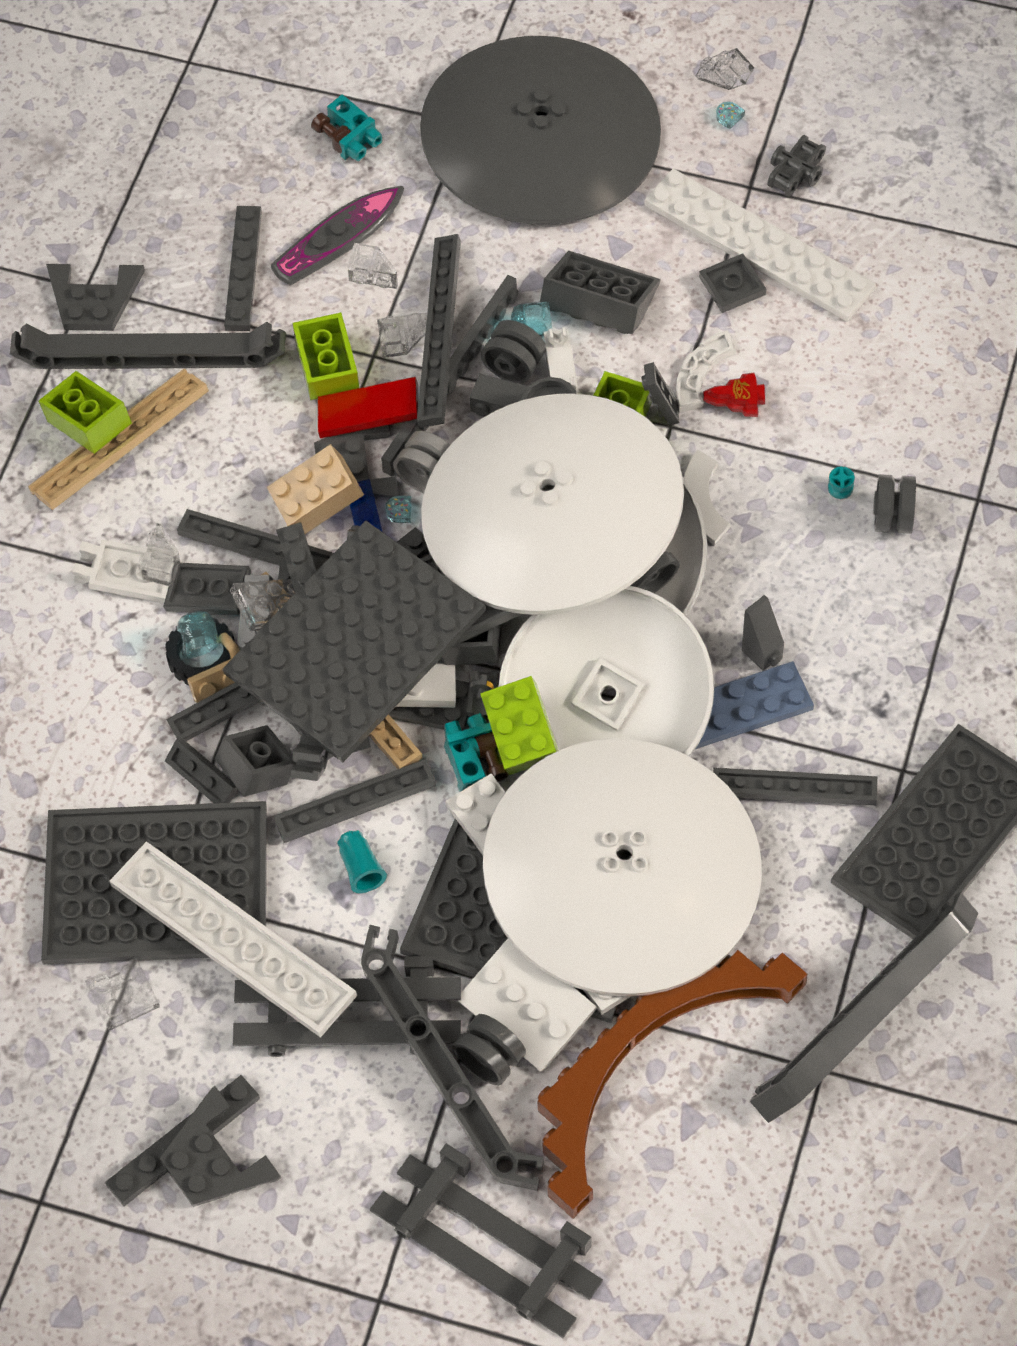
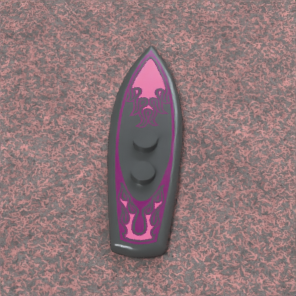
(337, 234)

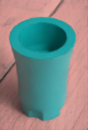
(360, 862)

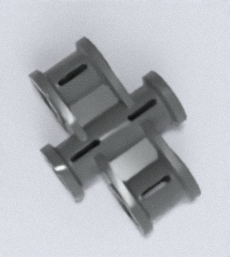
(796, 165)

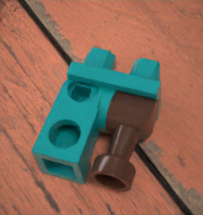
(354, 129)
(470, 745)

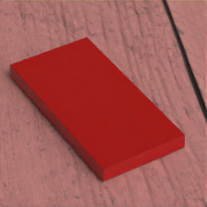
(367, 407)

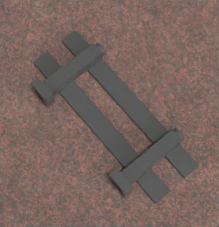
(279, 1033)
(554, 1263)

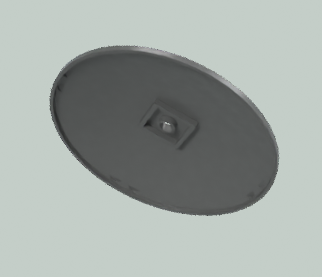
(533, 168)

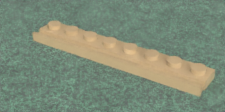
(146, 419)

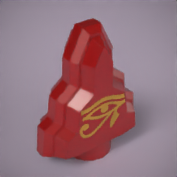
(738, 395)

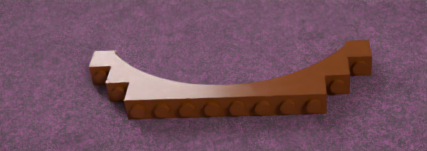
(575, 1094)

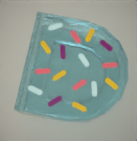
(729, 114)
(399, 509)

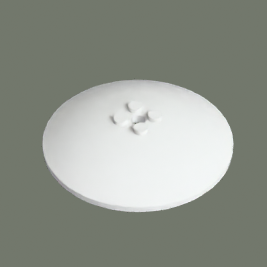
(623, 644)

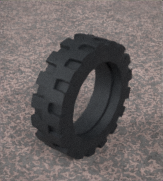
(183, 671)

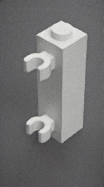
(560, 356)

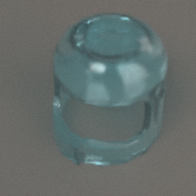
(534, 315)
(196, 631)

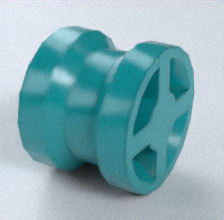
(846, 479)

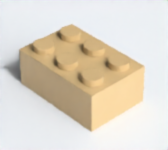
(315, 489)

